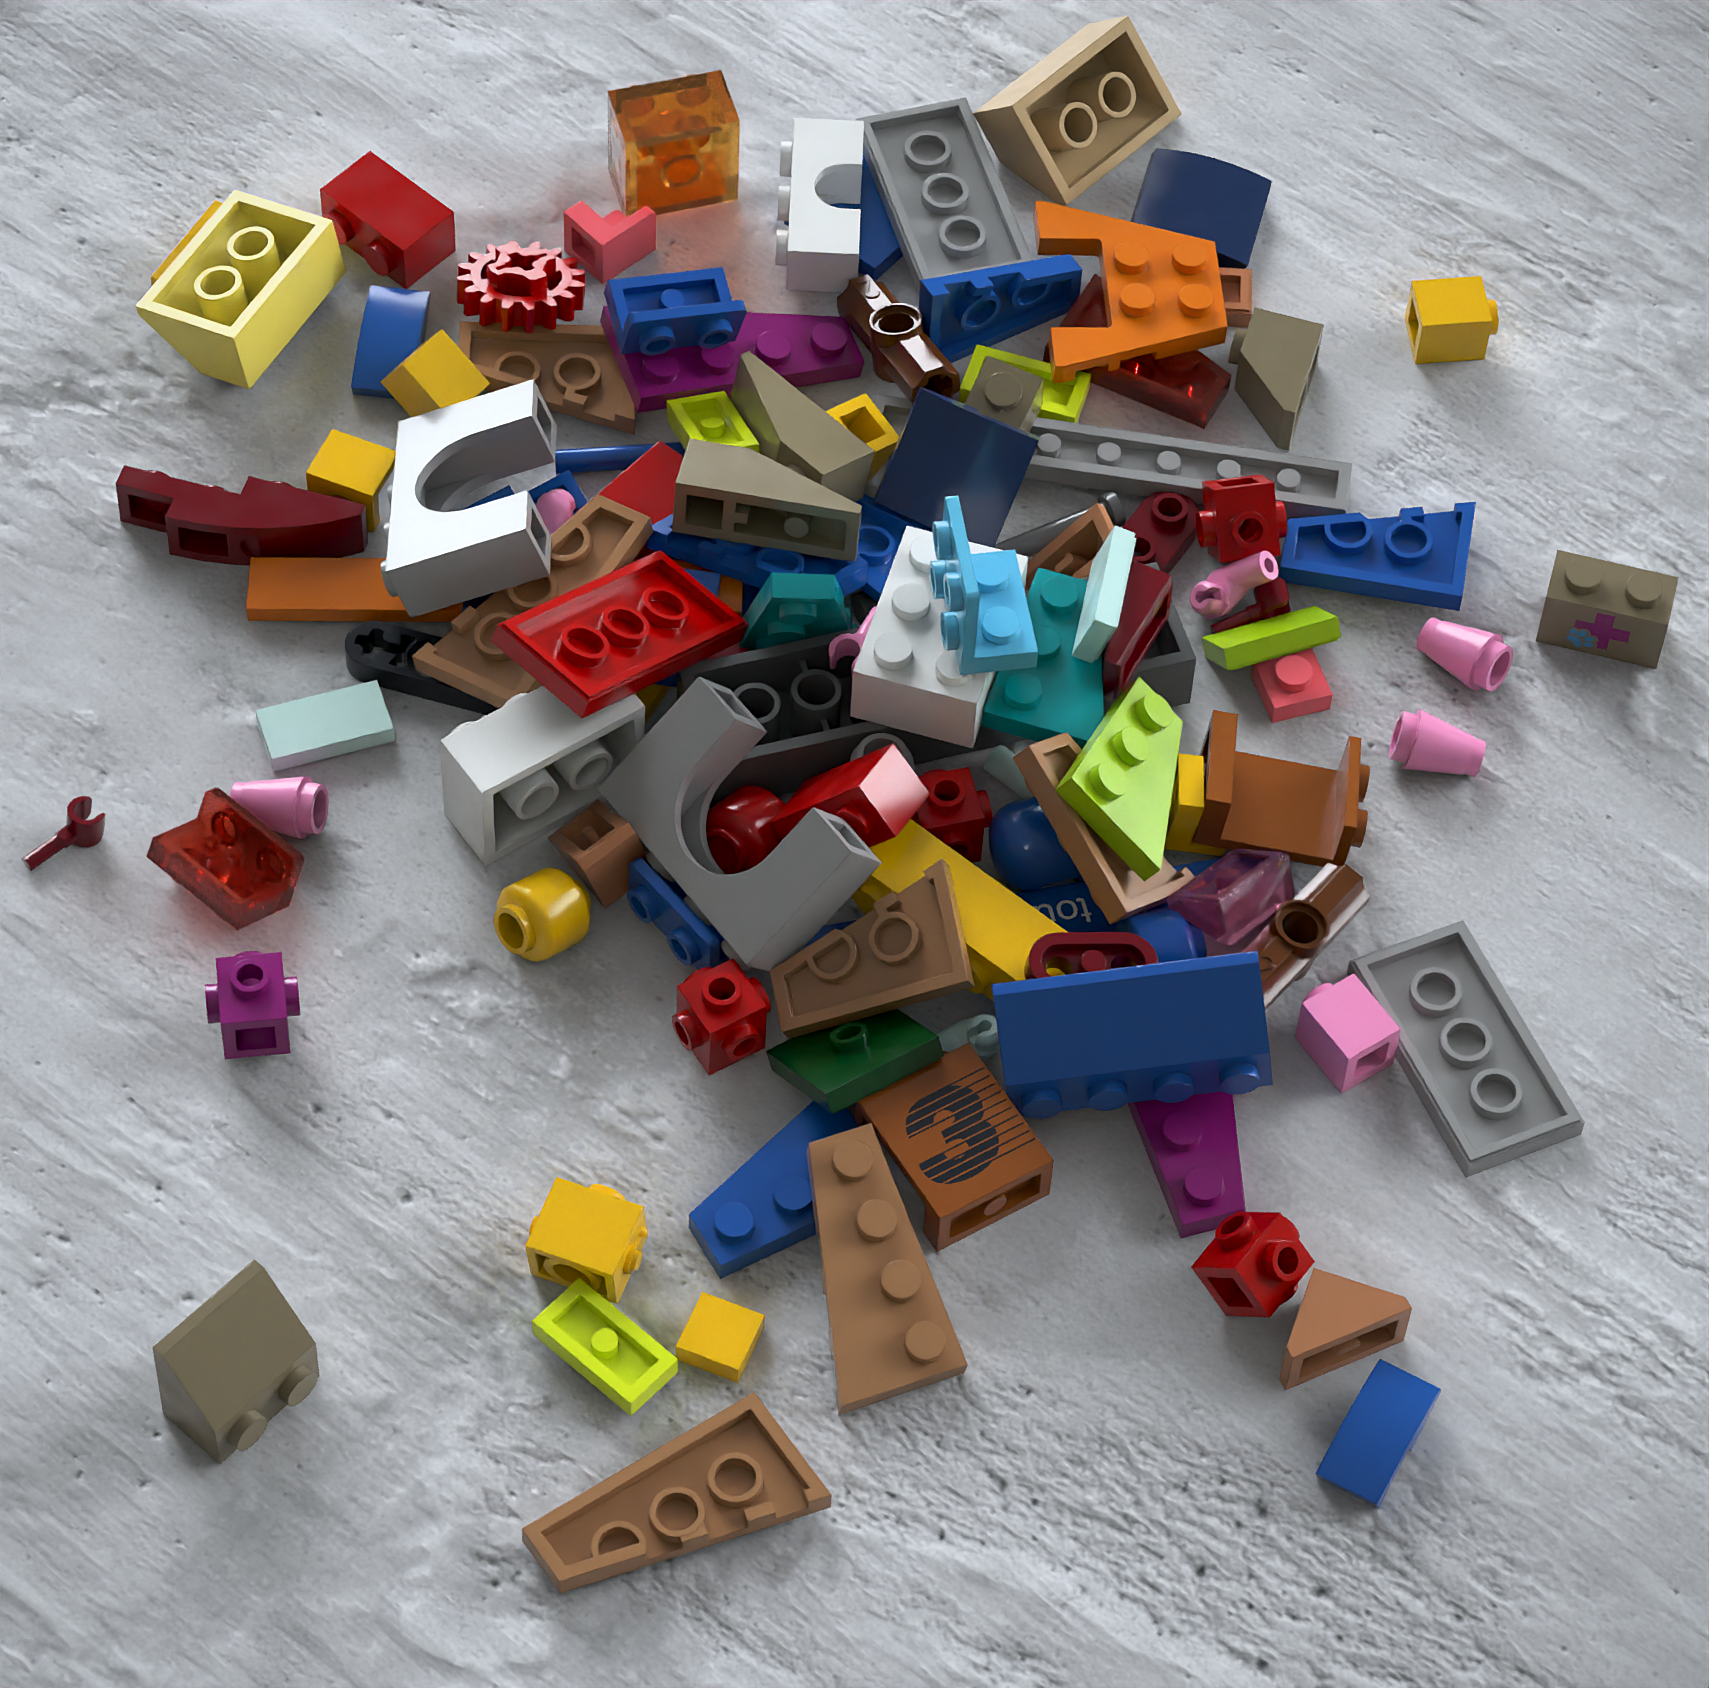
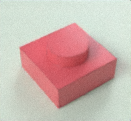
(1292, 685)

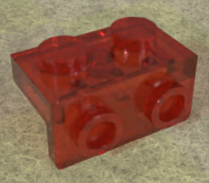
(230, 861)

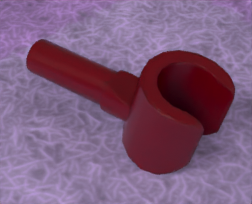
(1271, 601)
(77, 832)

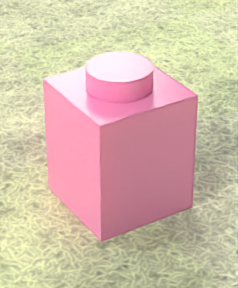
(1347, 1032)

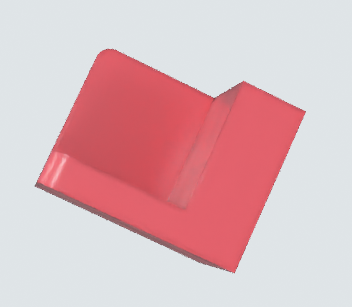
(608, 243)

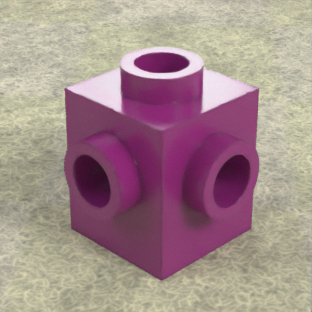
(252, 1004)

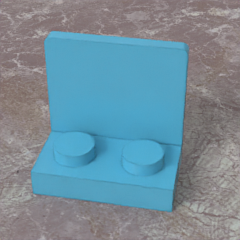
(983, 600)

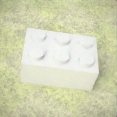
(903, 669)
(531, 767)

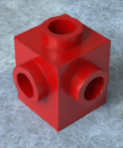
(1228, 505)
(955, 811)
(721, 1015)
(1253, 1263)

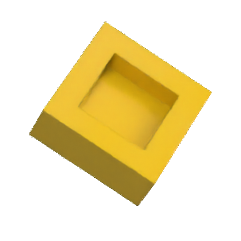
(720, 1337)

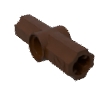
(896, 339)
(1307, 927)

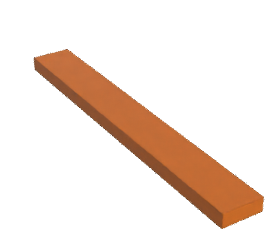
(356, 592)

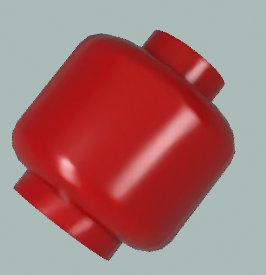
(741, 828)

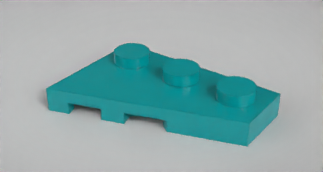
(795, 609)
(1062, 689)

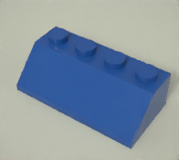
(1133, 1035)

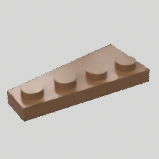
(583, 549)
(686, 1495)

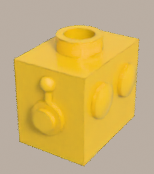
(587, 1237)

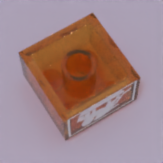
(674, 144)

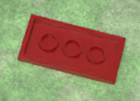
(619, 633)

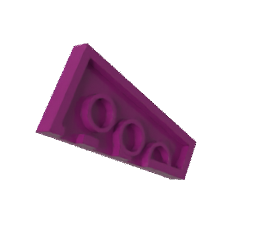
(795, 346)
(1194, 1158)

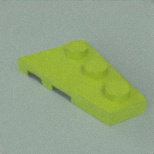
(1127, 777)

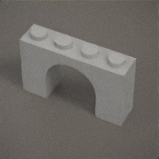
(440, 459)
(666, 799)

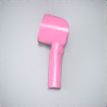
(849, 643)

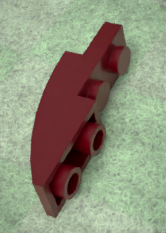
(233, 527)

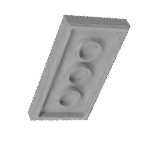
(941, 190)
(1468, 1049)

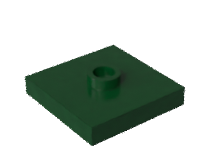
(855, 1058)

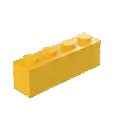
(994, 920)

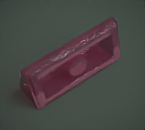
(1235, 893)

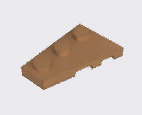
(1110, 880)
(882, 962)

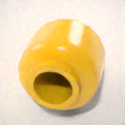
(542, 914)

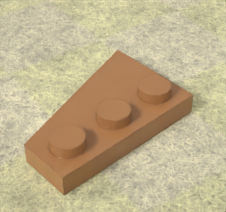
(568, 365)

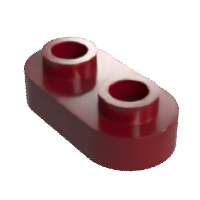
(1163, 537)
(1087, 953)

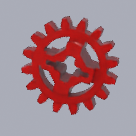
(520, 286)

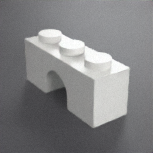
(824, 171)

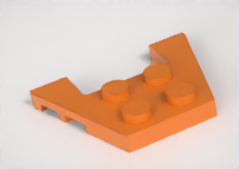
(1156, 289)

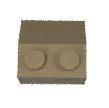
(235, 1364)

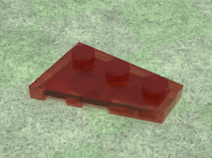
(1178, 385)

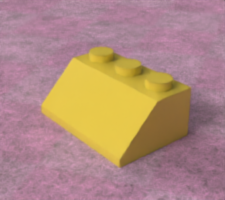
(244, 286)

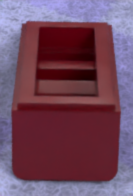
(1141, 619)

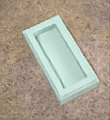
(1104, 594)
(325, 725)

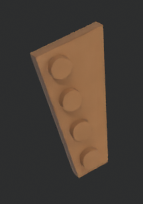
(880, 1294)

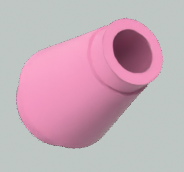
(1467, 653)
(1434, 746)
(286, 804)

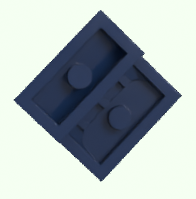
(1204, 201)
(953, 453)

